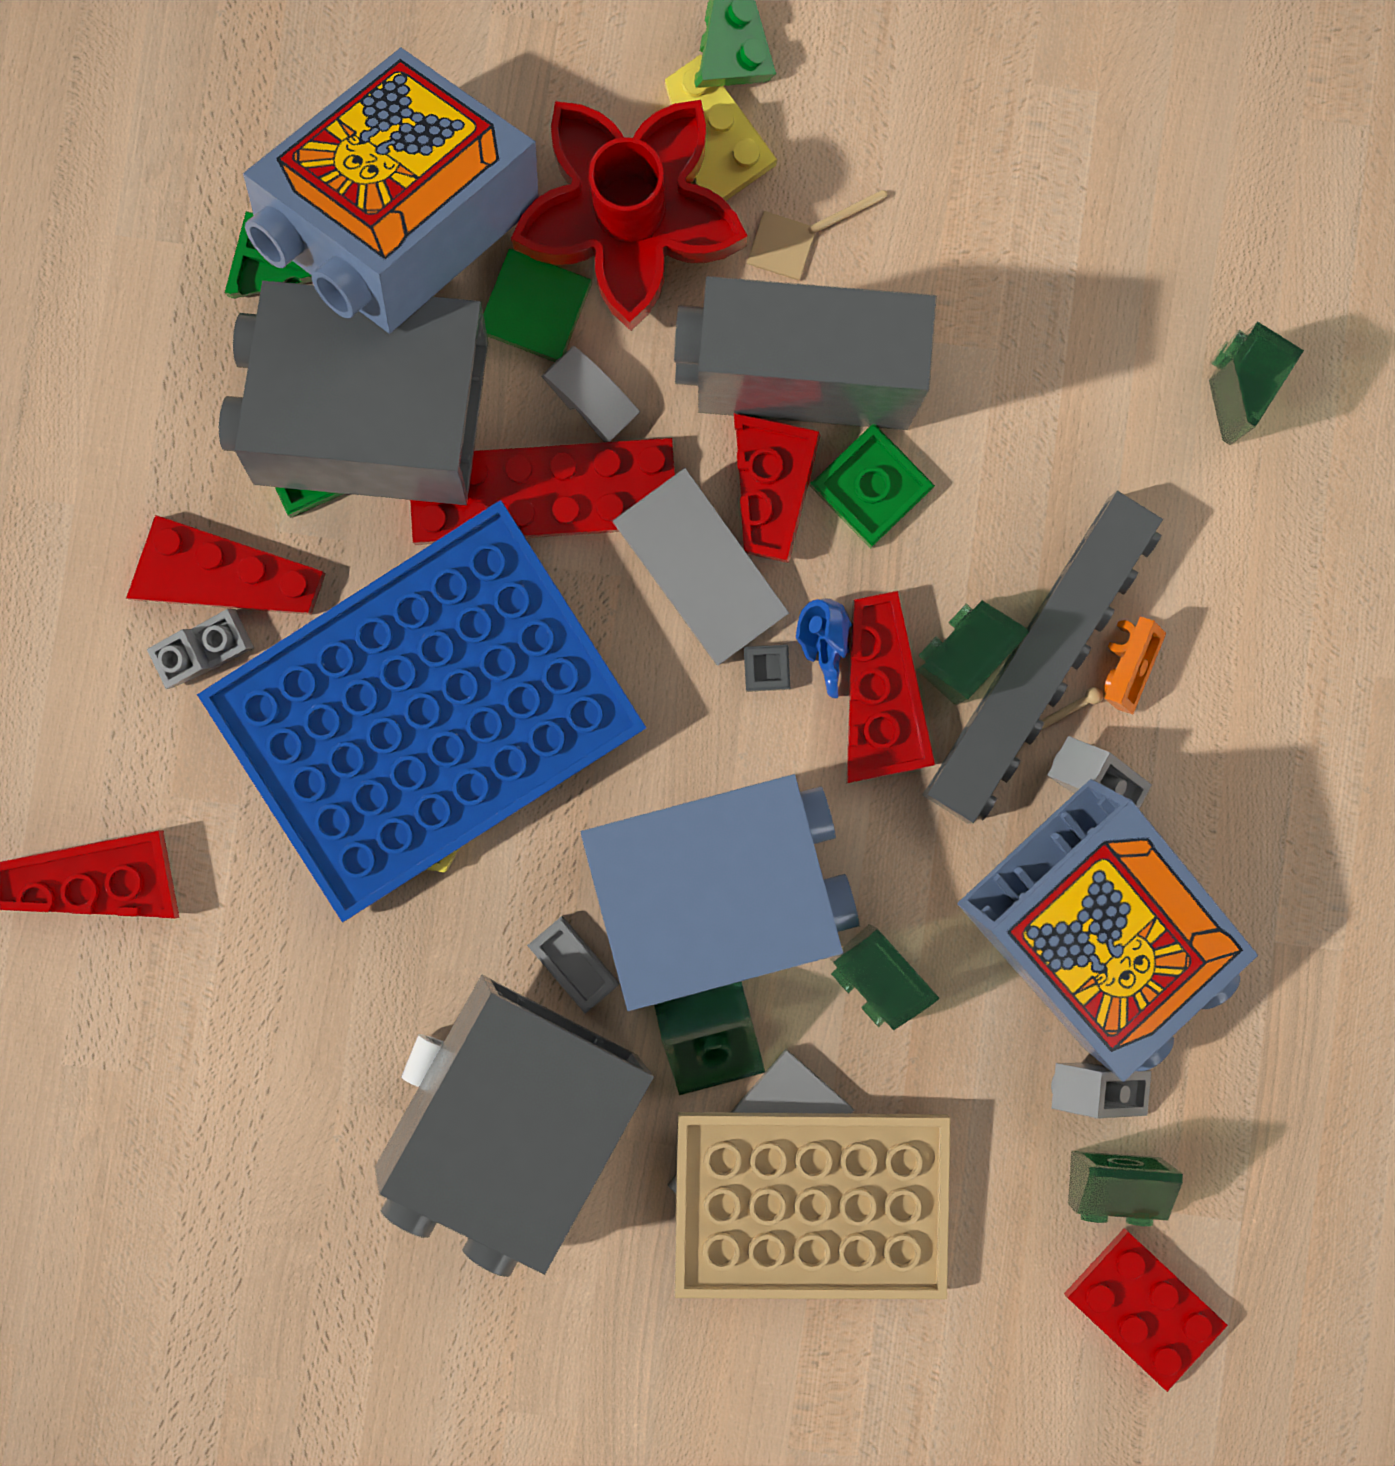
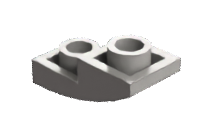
(591, 393)
(200, 648)

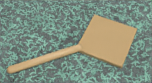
(784, 243)

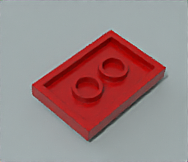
(1145, 1309)

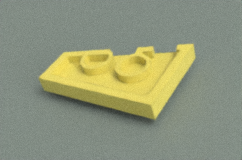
(733, 147)

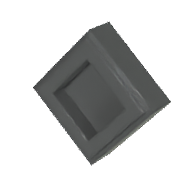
(767, 668)

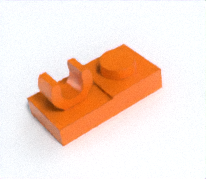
(1137, 658)

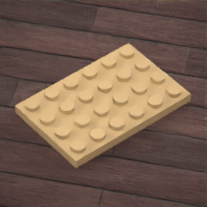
(812, 1205)

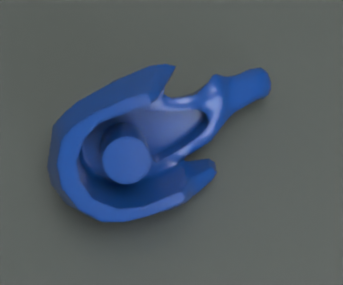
(825, 628)

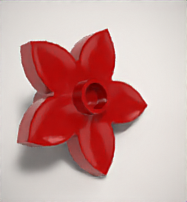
(629, 204)

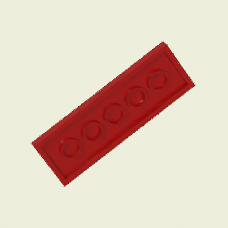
(554, 487)

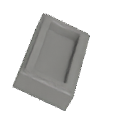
(573, 964)

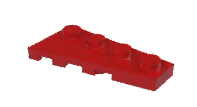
(209, 570)
(884, 698)
(102, 878)

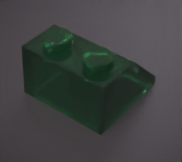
(1249, 377)
(970, 651)
(883, 978)
(709, 1038)
(1122, 1187)

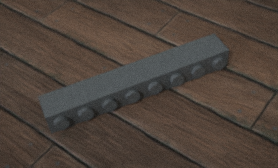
(1040, 662)

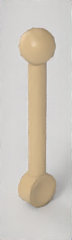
(1093, 695)

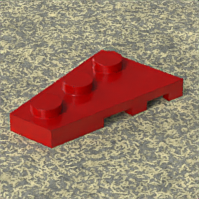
(774, 480)

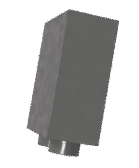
(807, 352)
(353, 406)
(509, 1130)

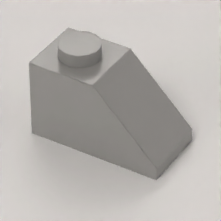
(1080, 762)
(1099, 1093)

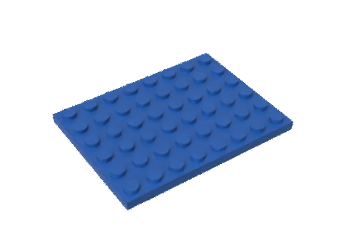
(421, 711)

